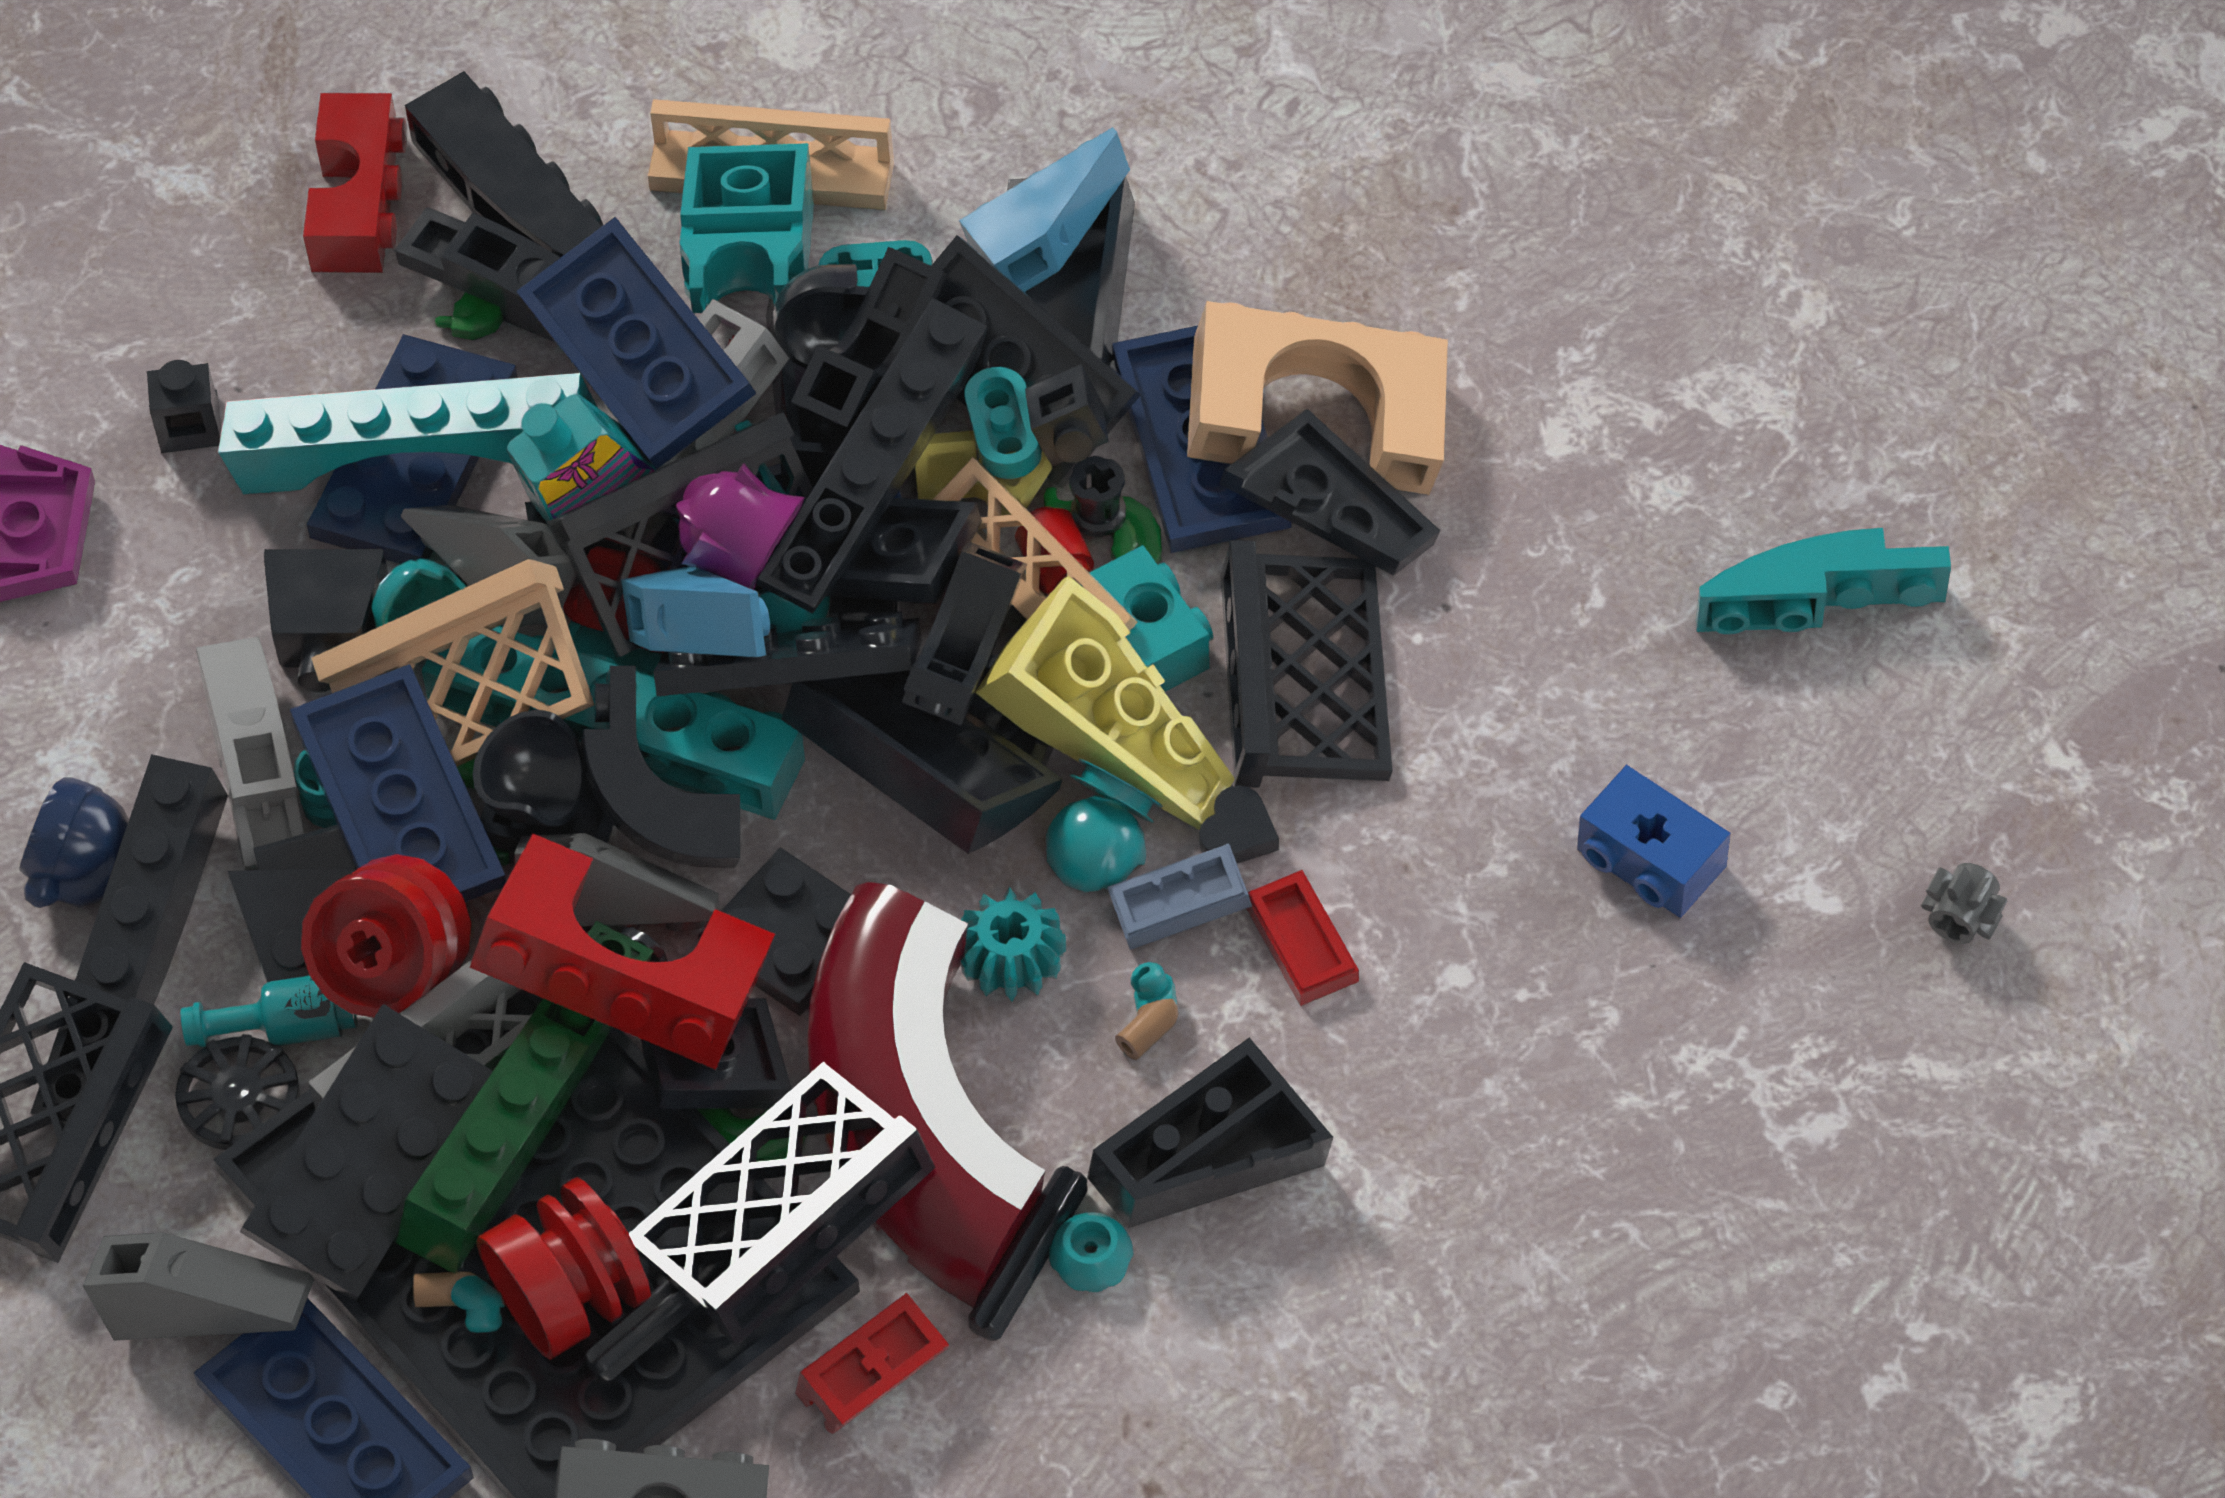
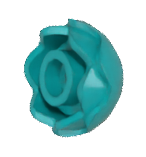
(1091, 1270)

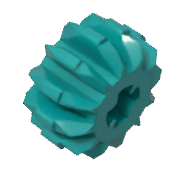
(1012, 944)

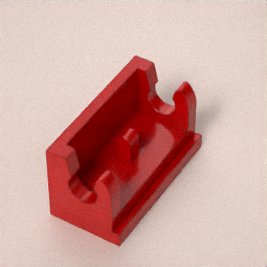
(870, 1363)

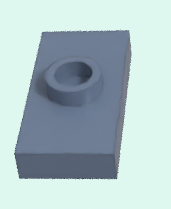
(1179, 896)

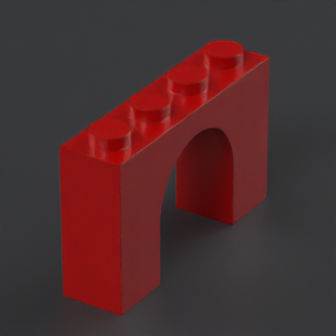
(675, 1004)

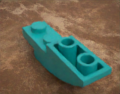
(1796, 581)

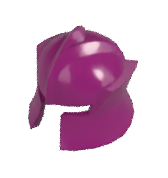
(733, 524)

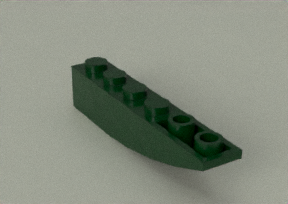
(504, 1125)

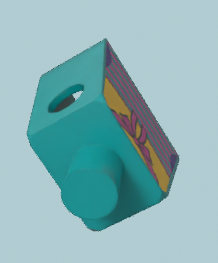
(573, 455)

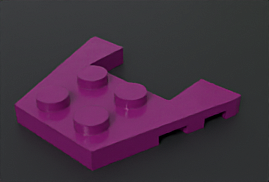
(41, 521)

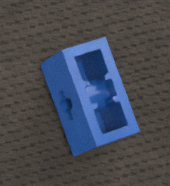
(1652, 841)

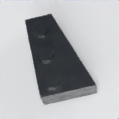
(1210, 1140)

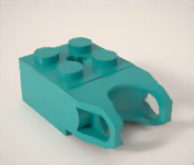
(744, 220)

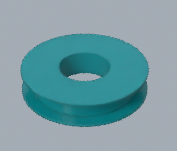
(1116, 789)

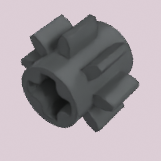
(1964, 903)

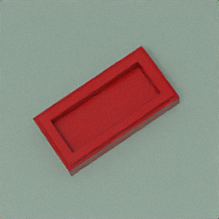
(1302, 938)

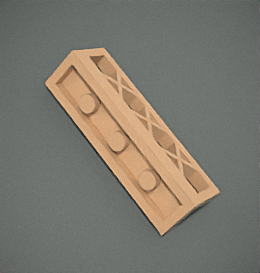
(839, 169)
(1028, 595)

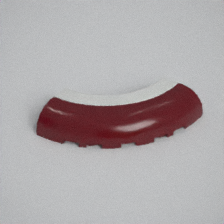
(883, 1032)

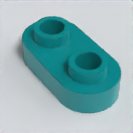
(1003, 427)

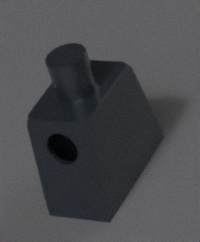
(319, 602)

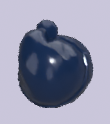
(72, 845)

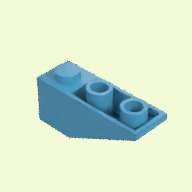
(1044, 218)
(695, 613)

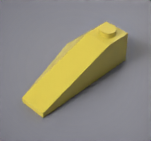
(1093, 698)

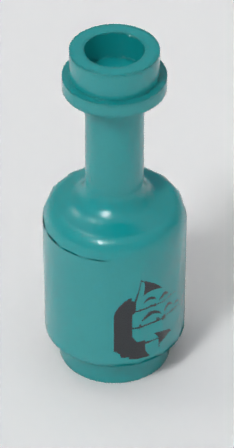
(287, 1013)

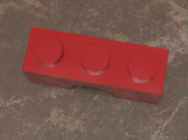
(352, 223)

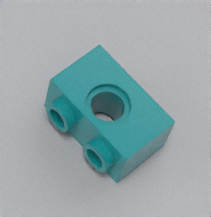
(1150, 590)

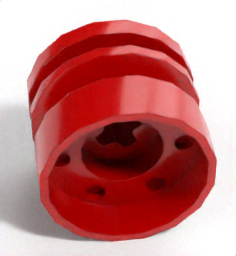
(575, 1261)

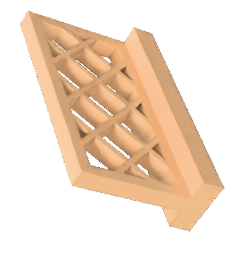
(451, 625)

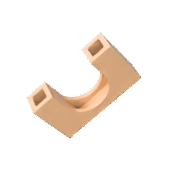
(1389, 372)

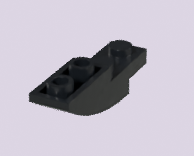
(478, 260)

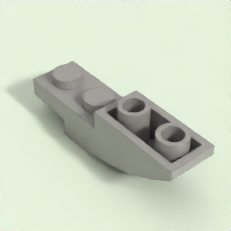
(250, 744)

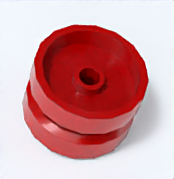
(385, 935)

